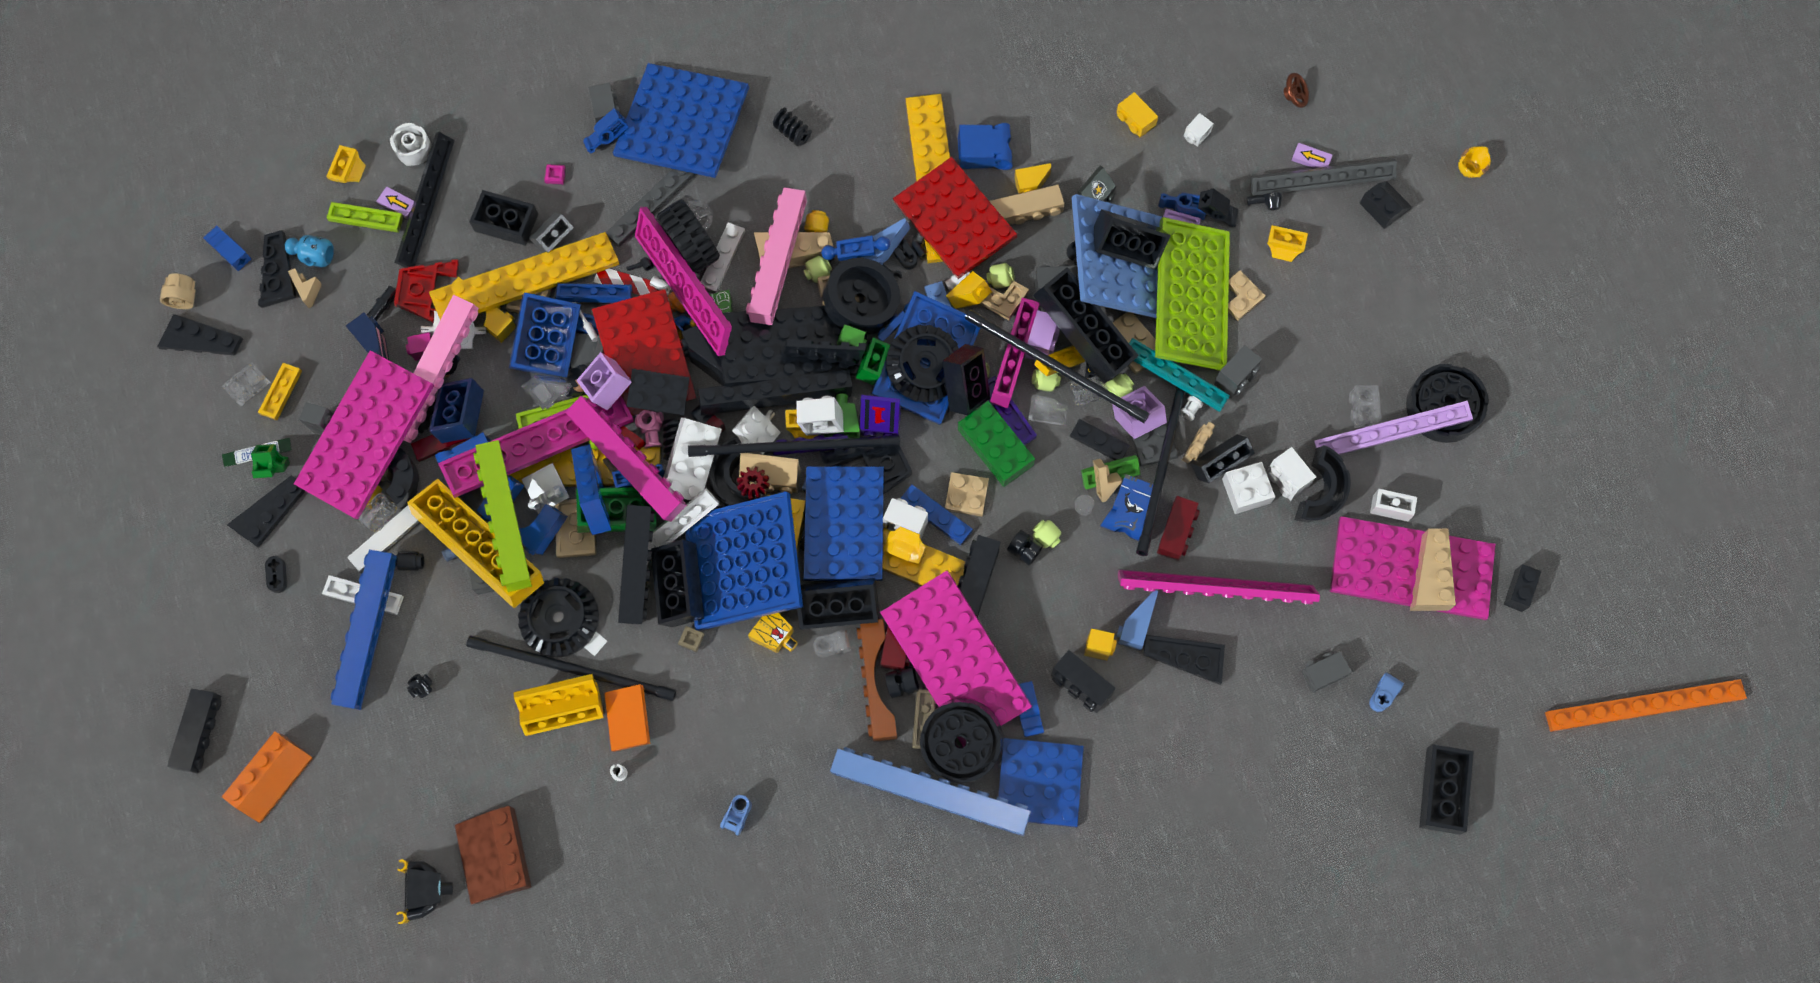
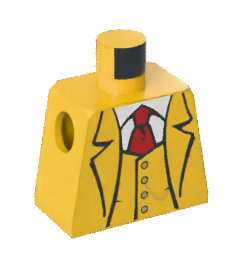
(773, 633)

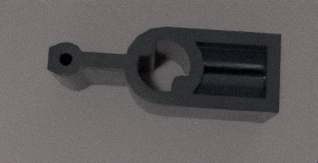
(1218, 207)

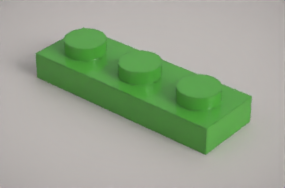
(1121, 466)

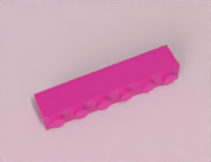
(1013, 357)

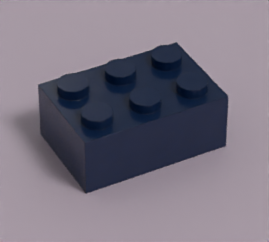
(457, 410)

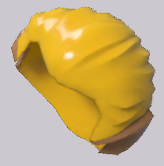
(1474, 162)

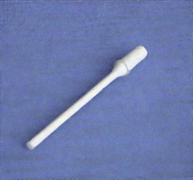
(588, 327)

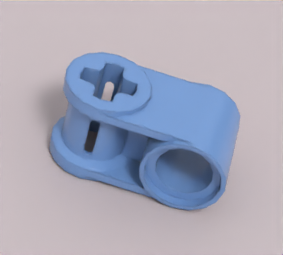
(1386, 690)
(736, 816)

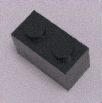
(1522, 588)

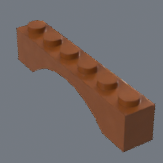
(882, 720)

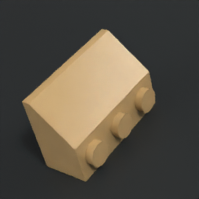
(782, 472)

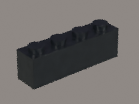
(194, 731)

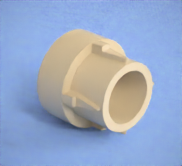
(178, 291)

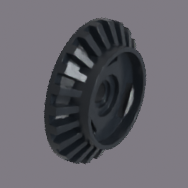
(905, 349)
(580, 623)

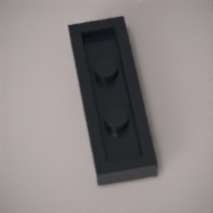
(1099, 440)

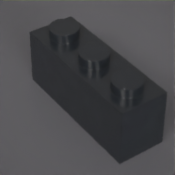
(1222, 458)

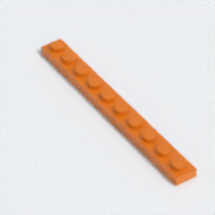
(1645, 705)

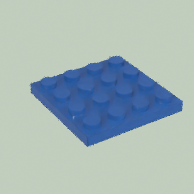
(1042, 778)

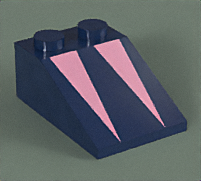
(369, 335)

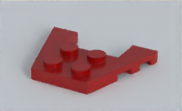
(416, 282)

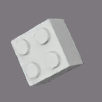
(819, 416)
(1290, 474)
(1248, 487)
(906, 516)

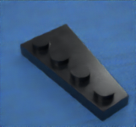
(264, 515)

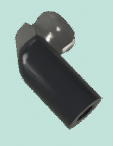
(917, 245)

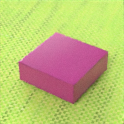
(555, 174)

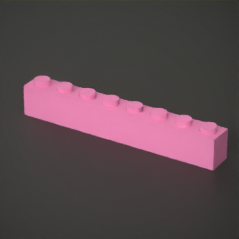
(777, 256)
(441, 351)

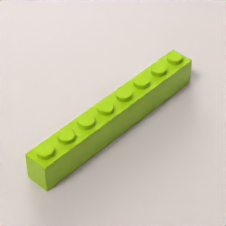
(503, 516)

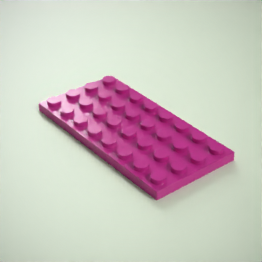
(363, 434)
(1382, 563)
(954, 649)

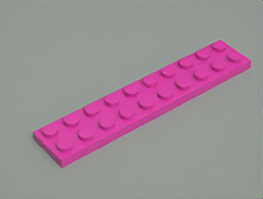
(683, 281)
(527, 447)
(1212, 585)

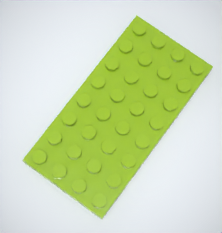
(1193, 295)

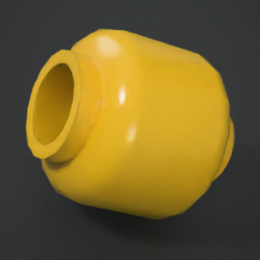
(816, 222)

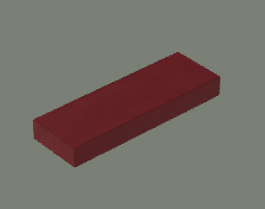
(431, 446)

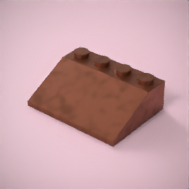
(492, 855)

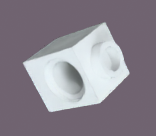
(1198, 130)

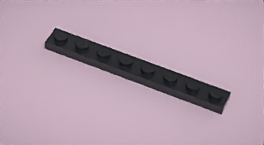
(424, 200)

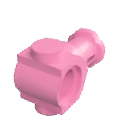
(650, 430)

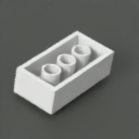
(687, 473)

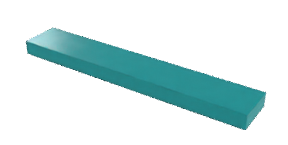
(1179, 376)

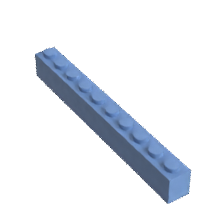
(931, 792)

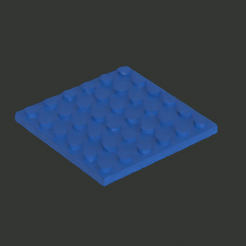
(681, 120)
(747, 561)

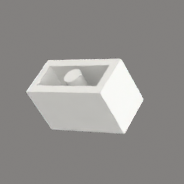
(1393, 505)

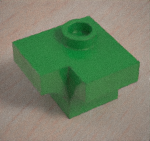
(268, 461)

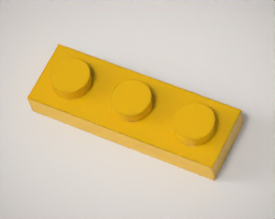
(1068, 356)
(280, 391)

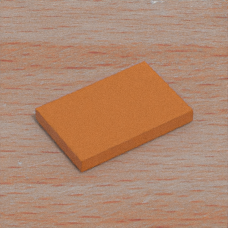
(627, 718)

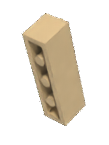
(1030, 205)

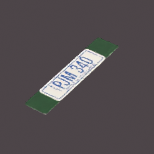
(244, 455)

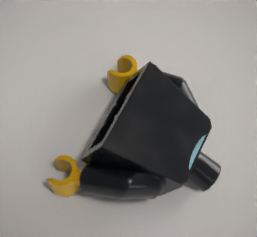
(422, 890)

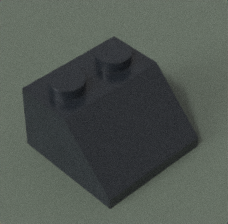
(1384, 204)

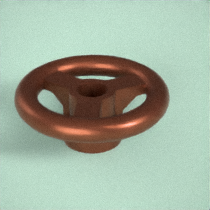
(1294, 90)

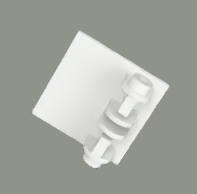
(545, 488)

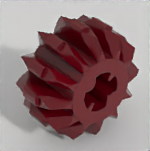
(752, 476)

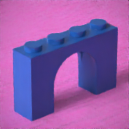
(588, 483)
(544, 528)

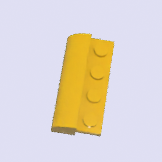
(559, 704)

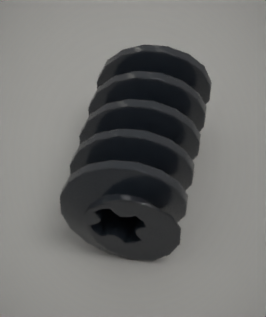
(791, 128)
(670, 429)

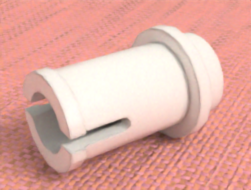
(660, 284)
(622, 775)

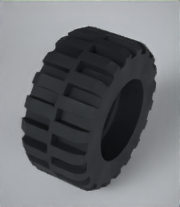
(688, 236)

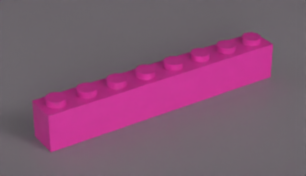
(626, 458)

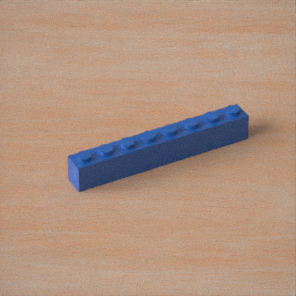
(364, 629)

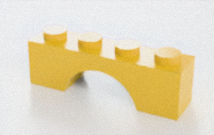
(497, 323)

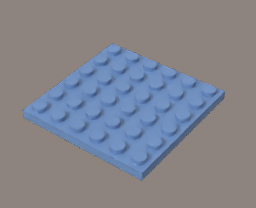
(1107, 279)

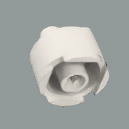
(411, 144)

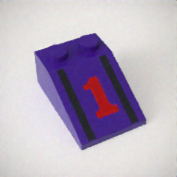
(879, 416)

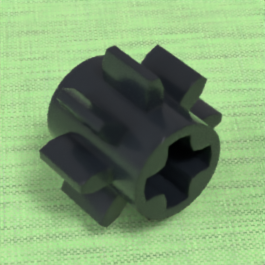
(419, 686)

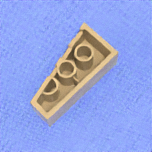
(806, 246)
(1434, 574)

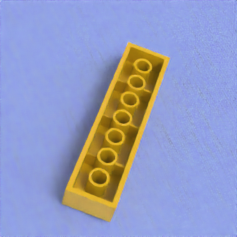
(467, 537)

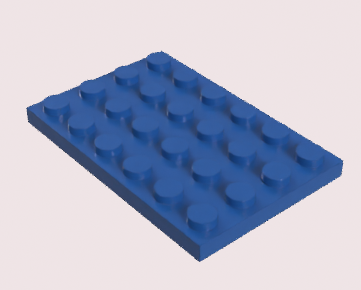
(927, 311)
(843, 523)

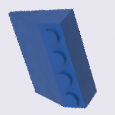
(544, 335)

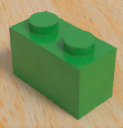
(873, 361)

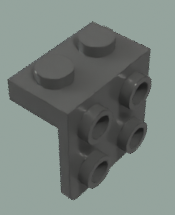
(584, 350)

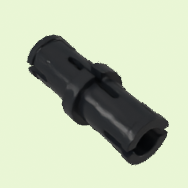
(382, 303)

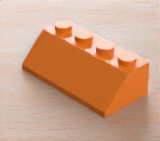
(267, 777)

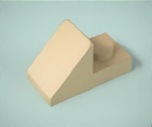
(306, 288)
(1105, 482)

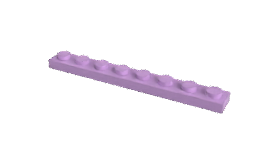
(1398, 428)

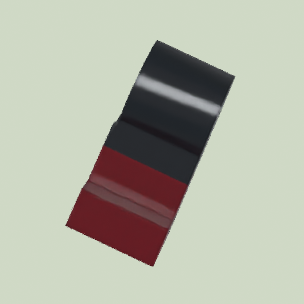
(710, 419)

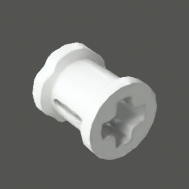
(1191, 408)

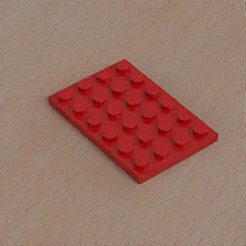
(955, 217)
(642, 337)

